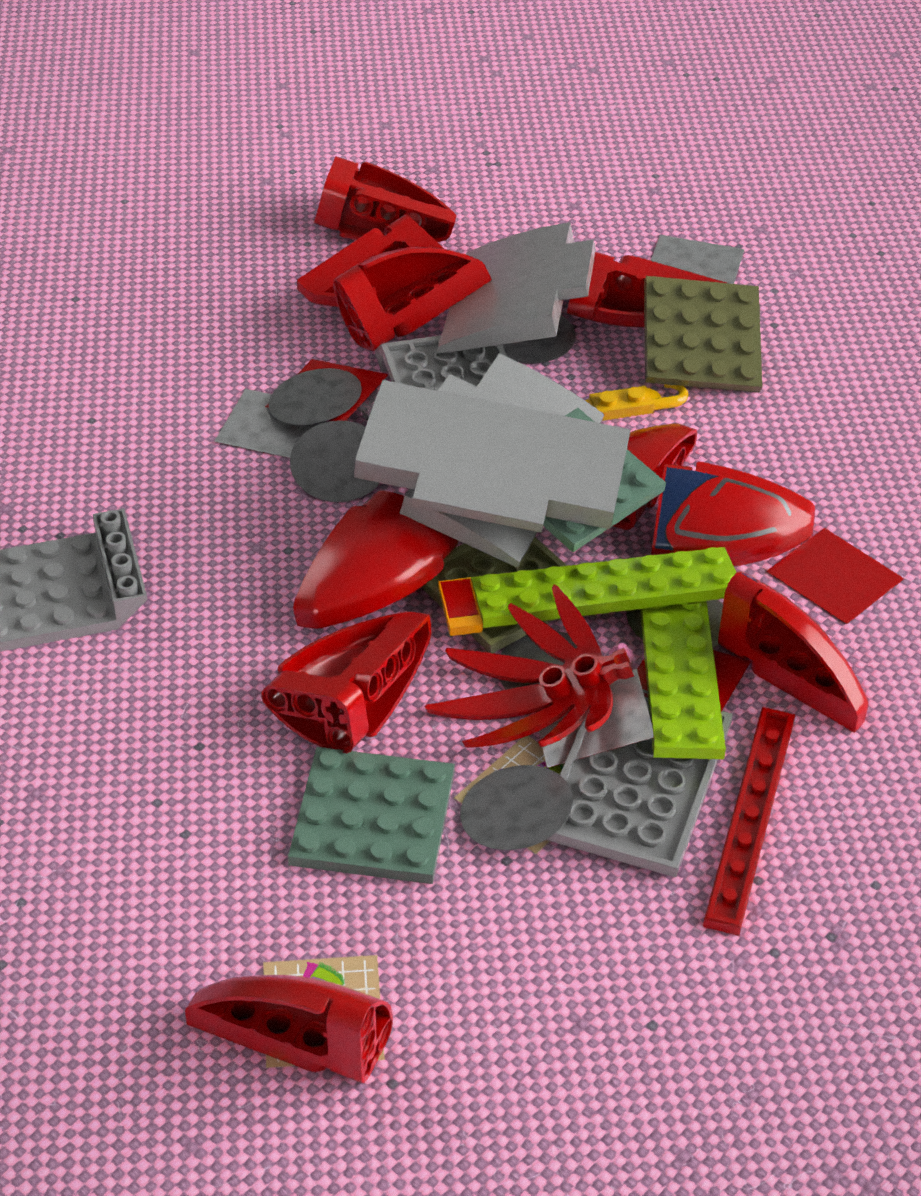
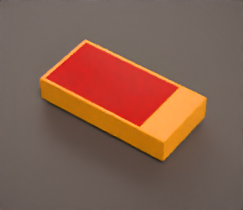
(460, 606)

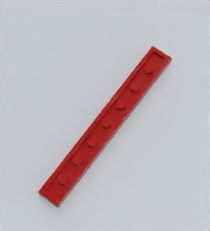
(749, 822)

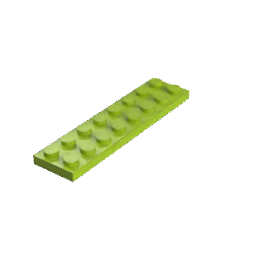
(606, 585)
(682, 682)

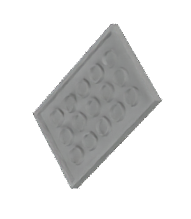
(635, 803)

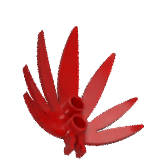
(577, 685)

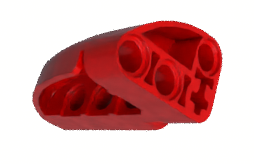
(618, 289)
(655, 447)
(369, 563)
(308, 1010)

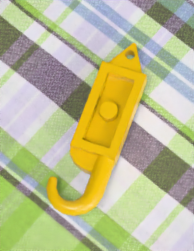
(635, 401)

